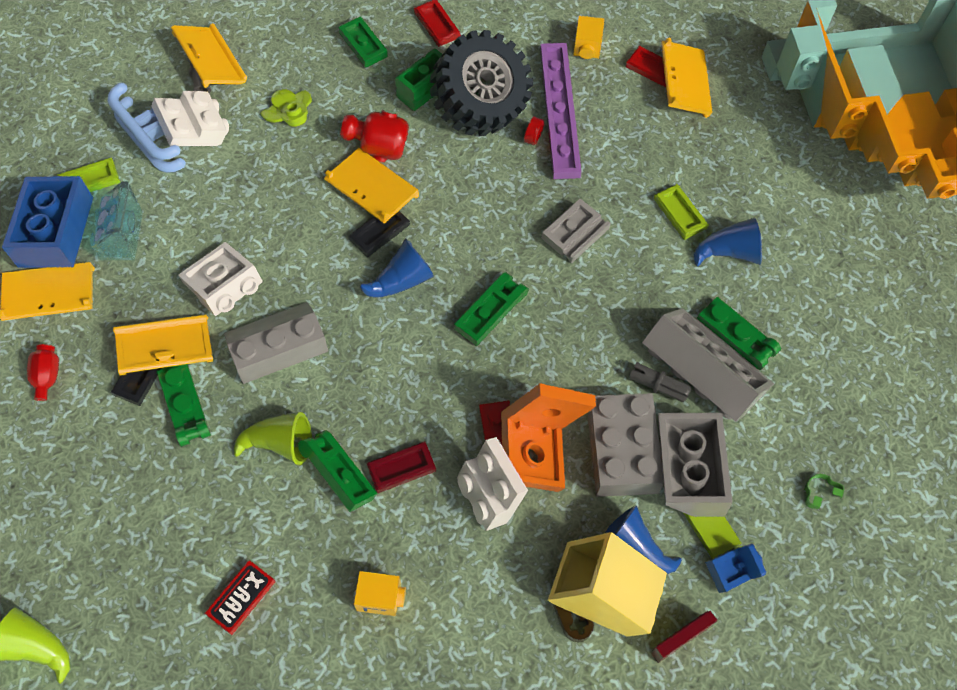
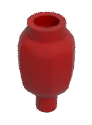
(42, 370)

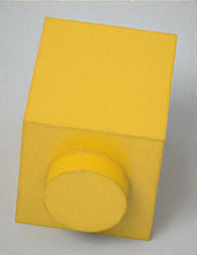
(589, 37)
(379, 593)

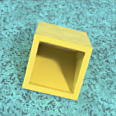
(609, 584)

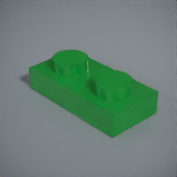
(363, 42)

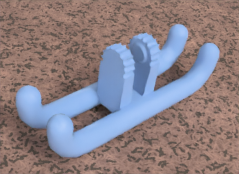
(143, 131)

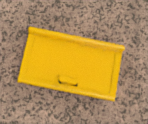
(209, 55)
(686, 78)
(377, 187)
(51, 287)
(145, 343)

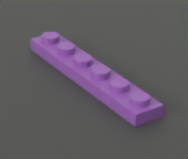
(560, 111)

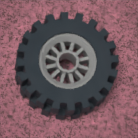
(483, 106)

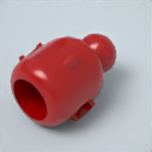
(380, 134)

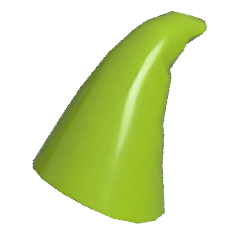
(276, 435)
(31, 641)

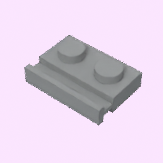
(575, 230)

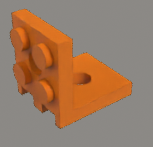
(537, 424)

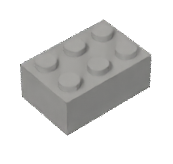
(625, 445)

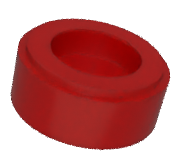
(534, 131)

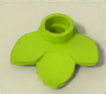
(288, 107)

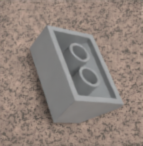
(276, 342)
(695, 463)

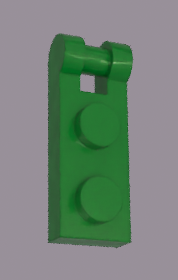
(490, 309)
(738, 333)
(183, 403)
(337, 470)

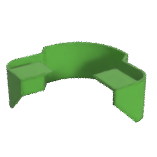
(818, 500)

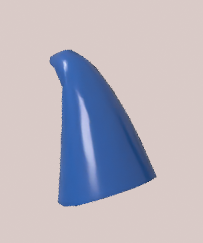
(736, 241)
(402, 273)
(634, 532)

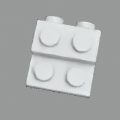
(191, 119)
(221, 278)
(491, 485)

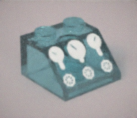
(117, 224)

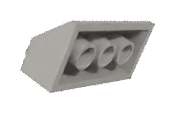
(707, 364)

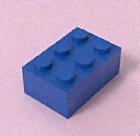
(48, 222)

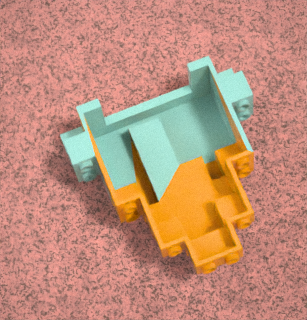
(880, 89)

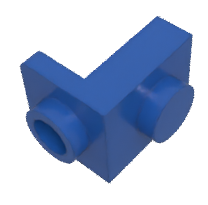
(736, 567)

